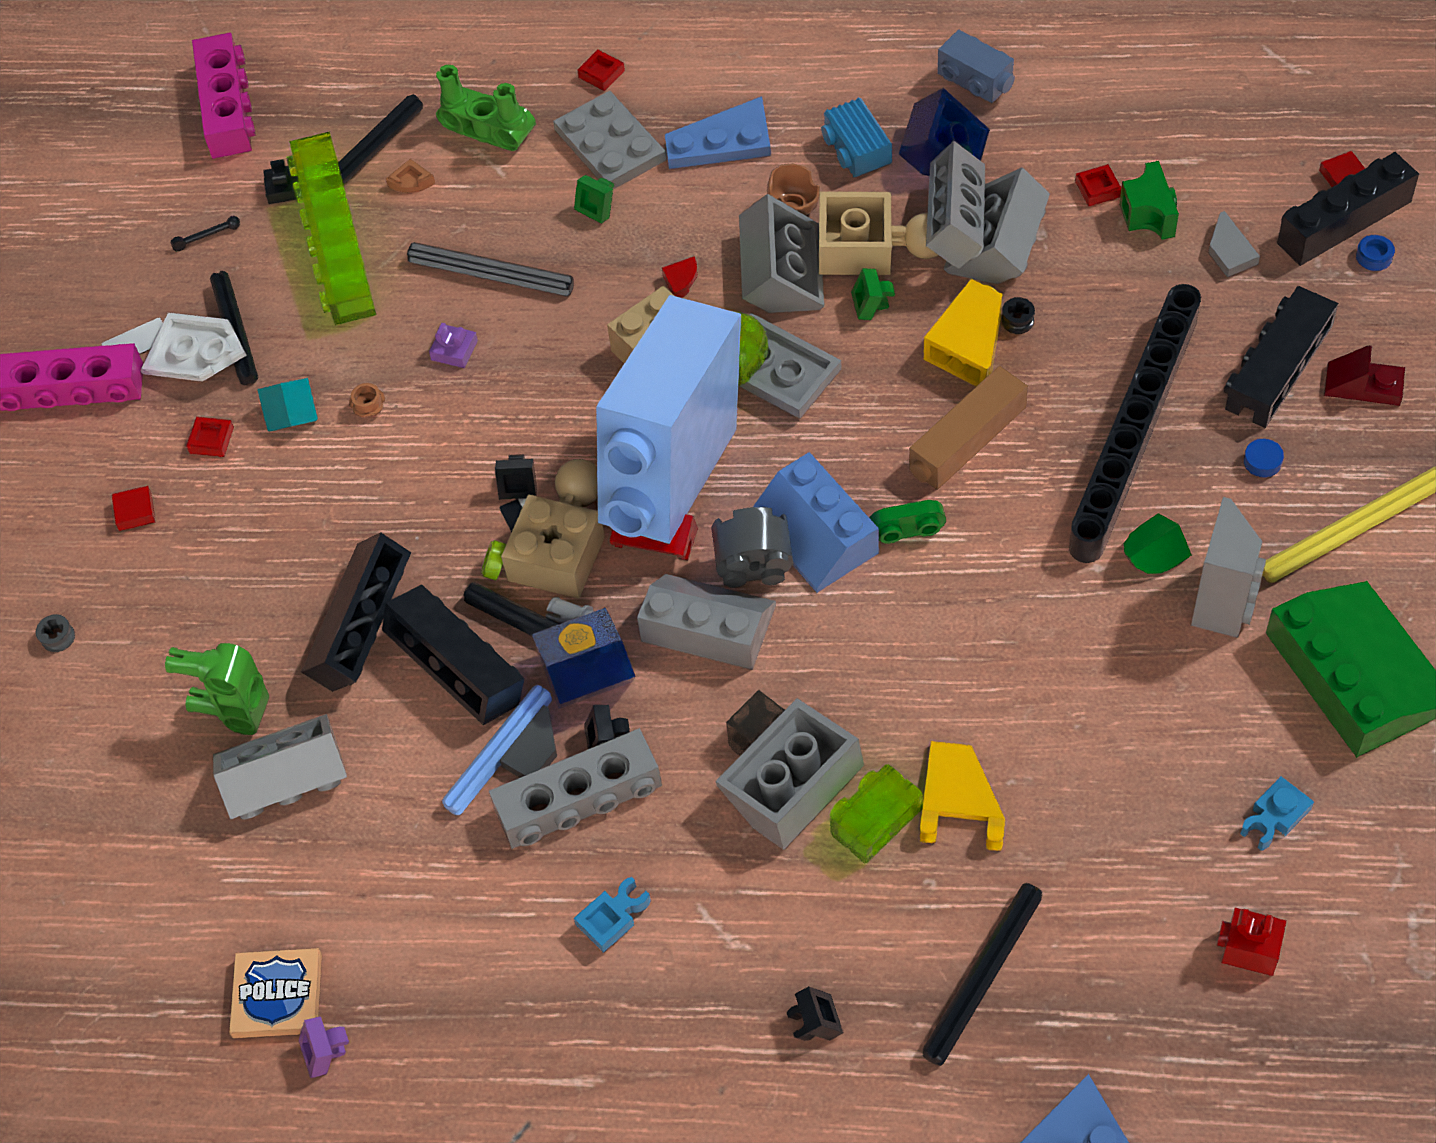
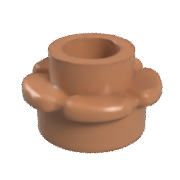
(366, 393)

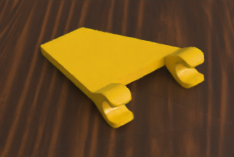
(959, 790)

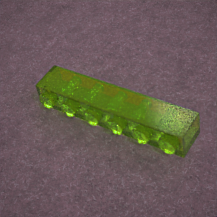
(332, 229)

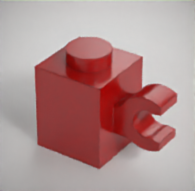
(1252, 941)

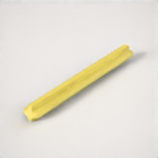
(1350, 526)

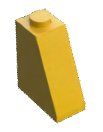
(967, 334)

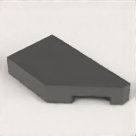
(533, 747)

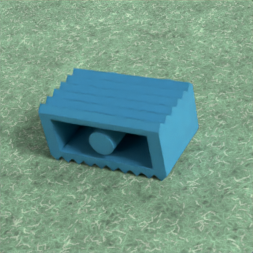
(856, 138)

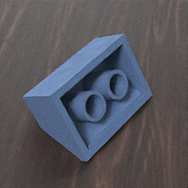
(824, 523)

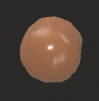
(794, 187)

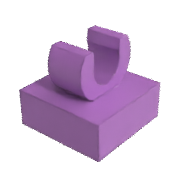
(453, 345)
(321, 1045)

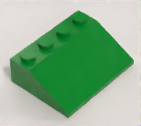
(1356, 663)

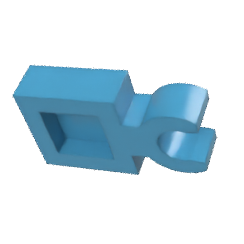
(1277, 809)
(609, 917)

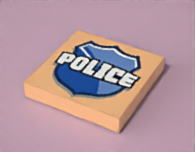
(274, 992)

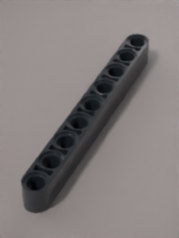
(1144, 403)

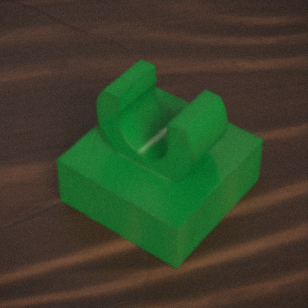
(594, 198)
(870, 294)

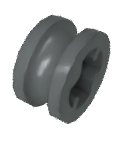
(63, 640)

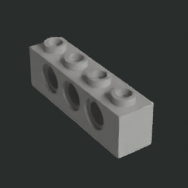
(956, 206)
(586, 770)

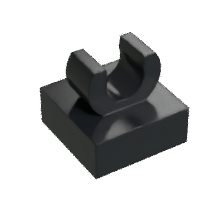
(279, 183)
(515, 477)
(601, 728)
(817, 1013)

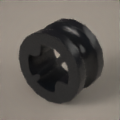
(1014, 306)

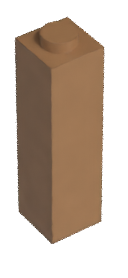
(967, 428)

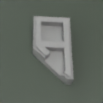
(1231, 248)

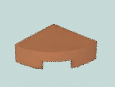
(410, 178)

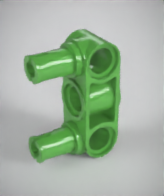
(482, 116)
(231, 682)

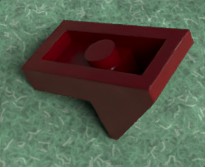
(1359, 379)

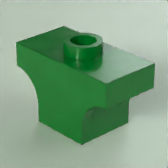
(1150, 202)

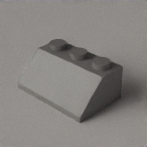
(1010, 228)
(780, 258)
(1229, 574)
(705, 620)
(278, 768)
(791, 772)

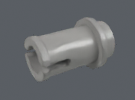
(566, 611)

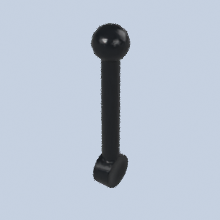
(178, 243)

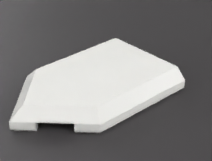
(192, 348)

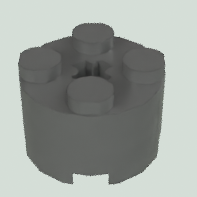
(752, 547)

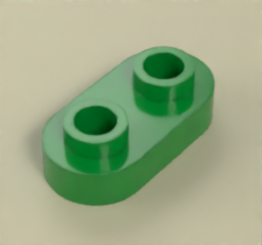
(909, 520)

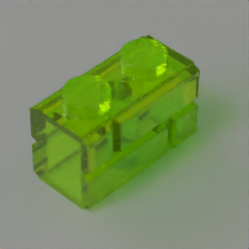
(875, 812)

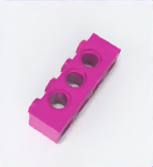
(222, 95)
(70, 377)

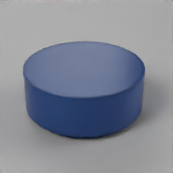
(1375, 252)
(1263, 457)

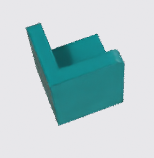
(287, 404)

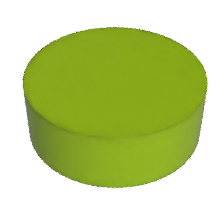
(493, 560)

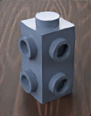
(975, 66)

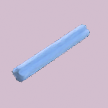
(489, 758)

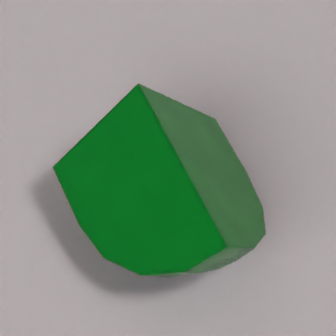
(1156, 545)

